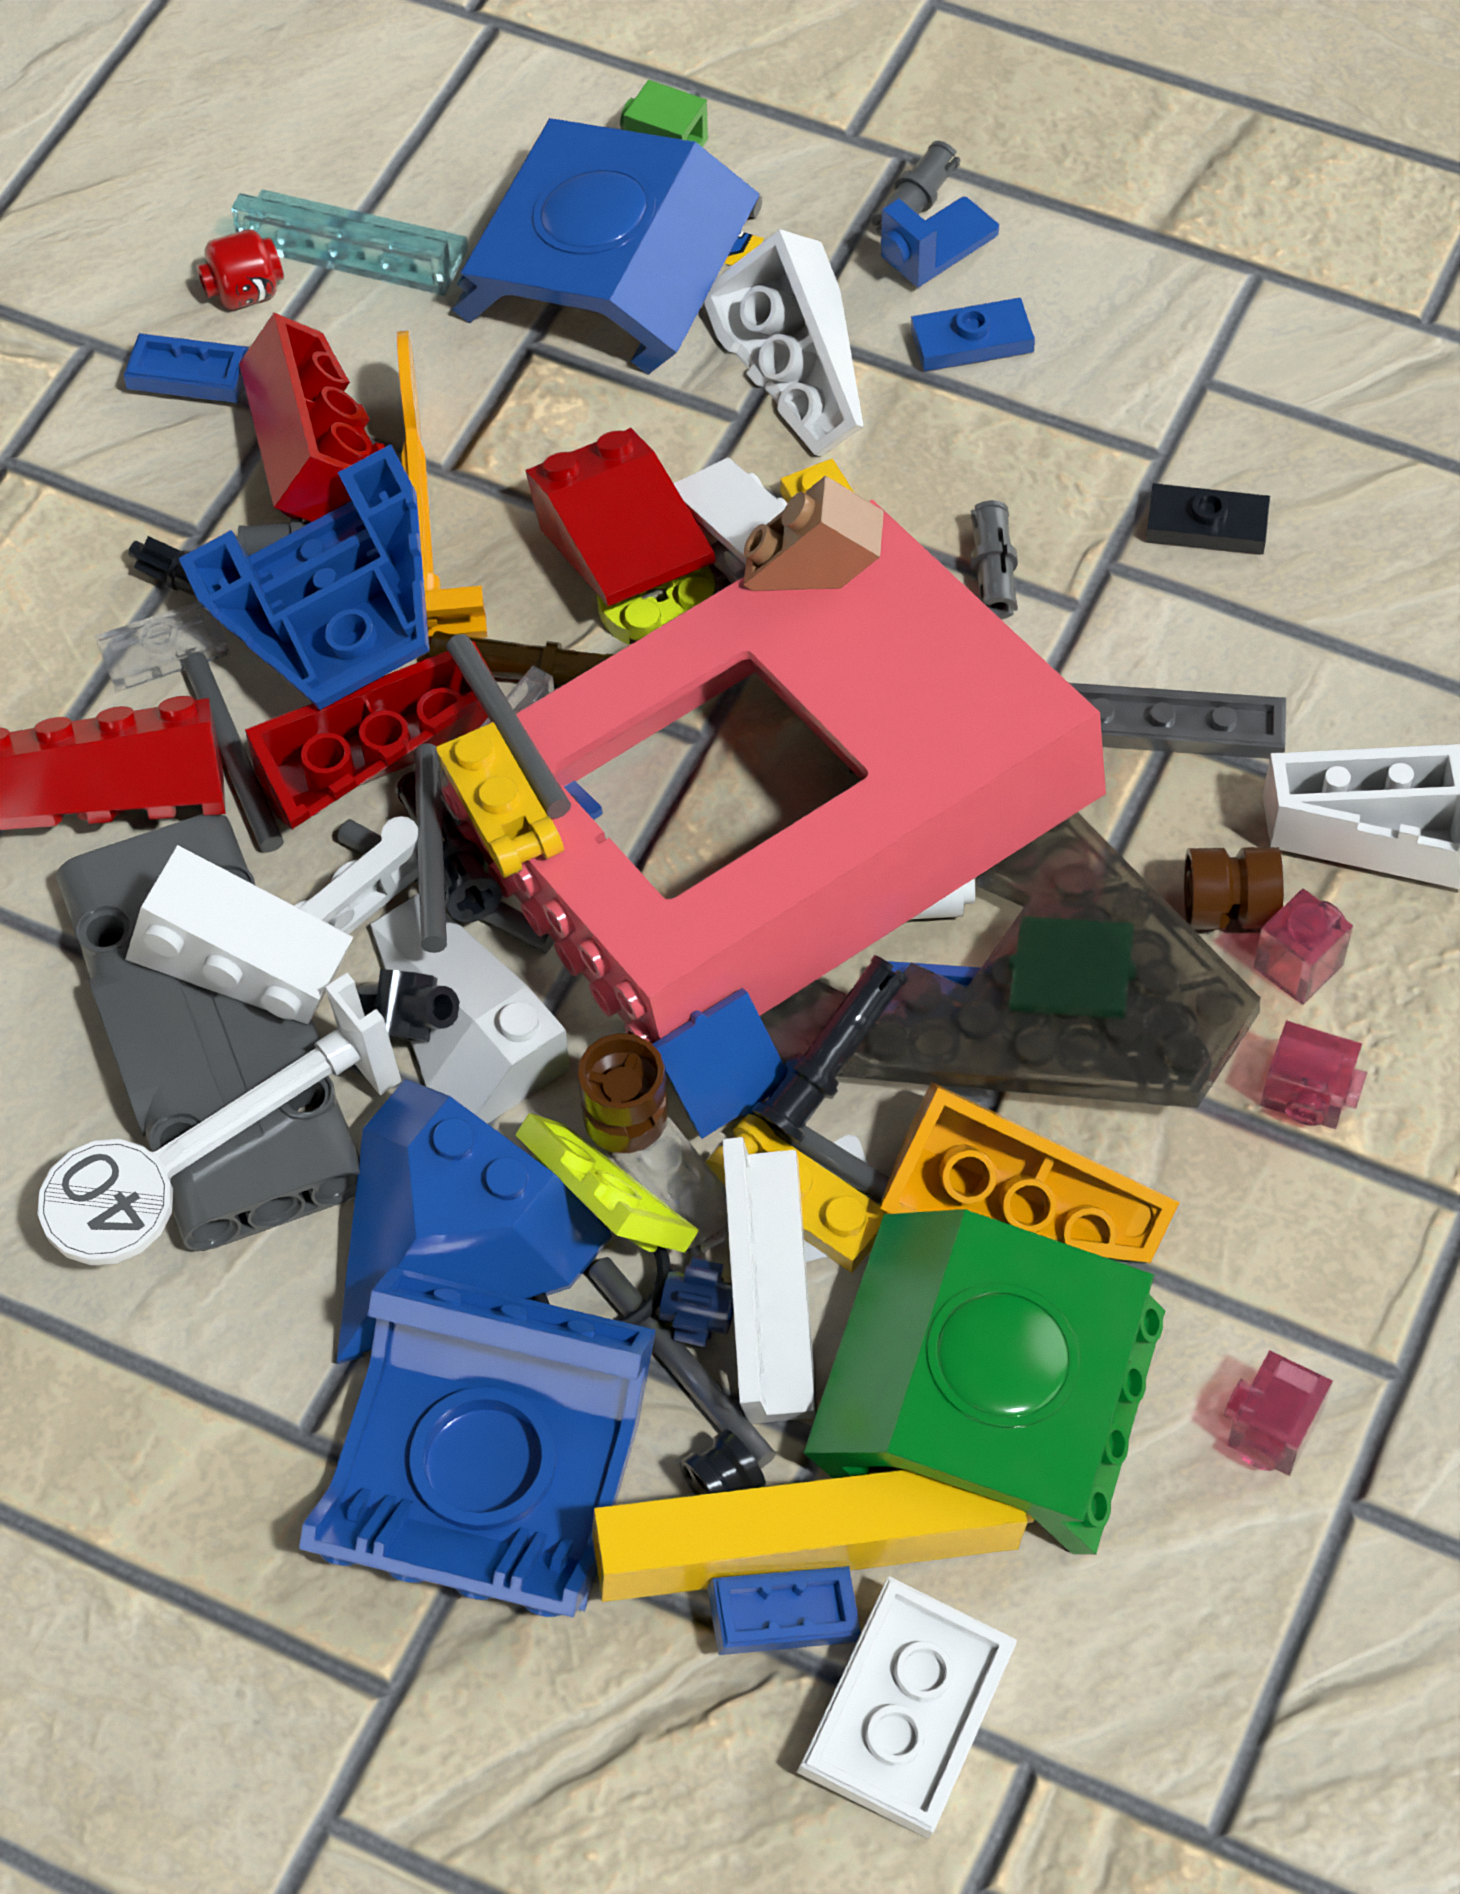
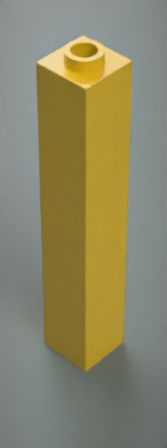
(794, 1527)

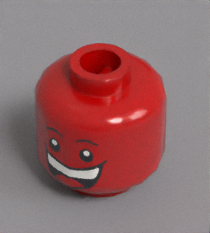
(240, 269)

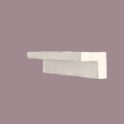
(769, 1284)

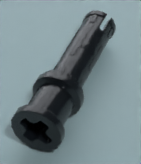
(468, 857)
(813, 1074)

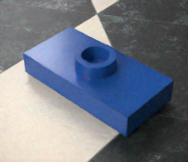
(972, 334)
(185, 368)
(783, 1610)

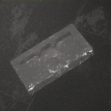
(160, 645)

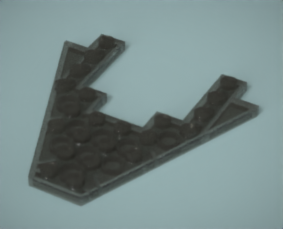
(1180, 1008)

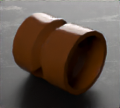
(1232, 887)
(623, 1093)

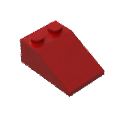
(617, 516)

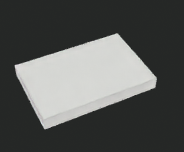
(907, 1707)

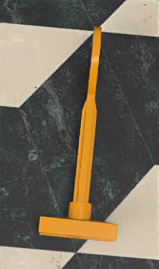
(449, 609)

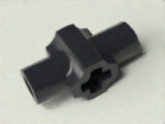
(410, 1004)

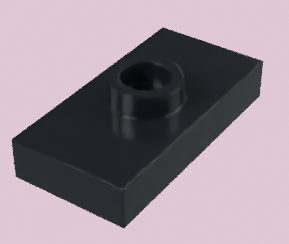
(1208, 518)

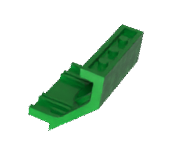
(992, 1368)

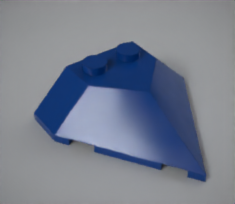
(456, 1205)

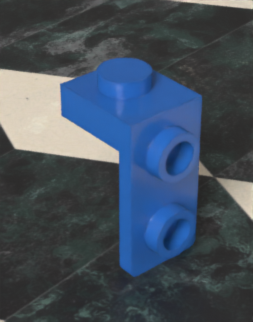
(930, 246)

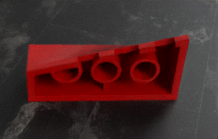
(303, 418)
(323, 754)
(112, 765)

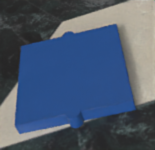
(721, 1063)

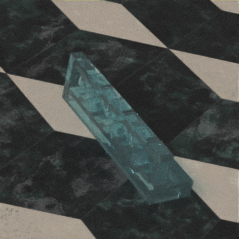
(353, 240)

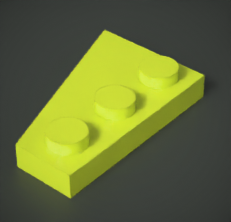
(605, 1188)

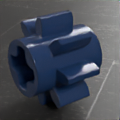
(697, 1302)

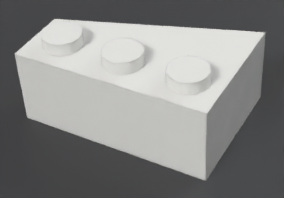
(727, 510)
(1370, 809)
(236, 939)

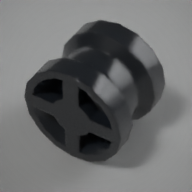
(722, 1467)

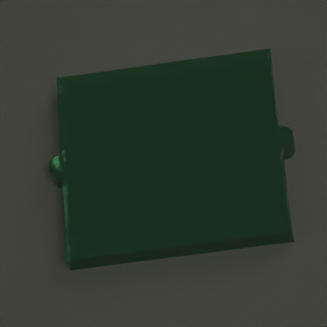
(1072, 967)

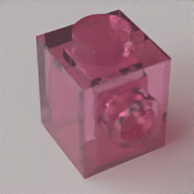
(1303, 945)
(1313, 1076)
(1276, 1413)

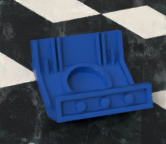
(612, 230)
(484, 1443)

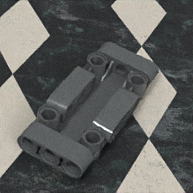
(198, 1051)

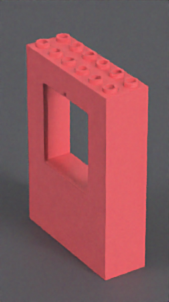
(909, 682)

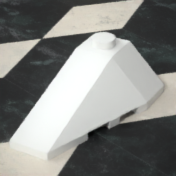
(790, 330)
(503, 1034)

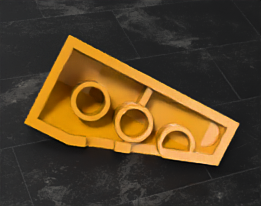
(1000, 1169)

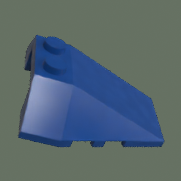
(332, 597)

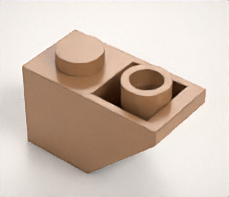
(815, 541)

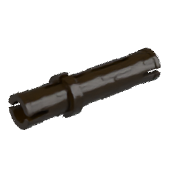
(515, 659)

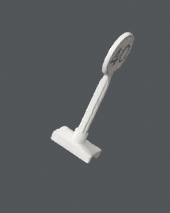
(117, 1195)

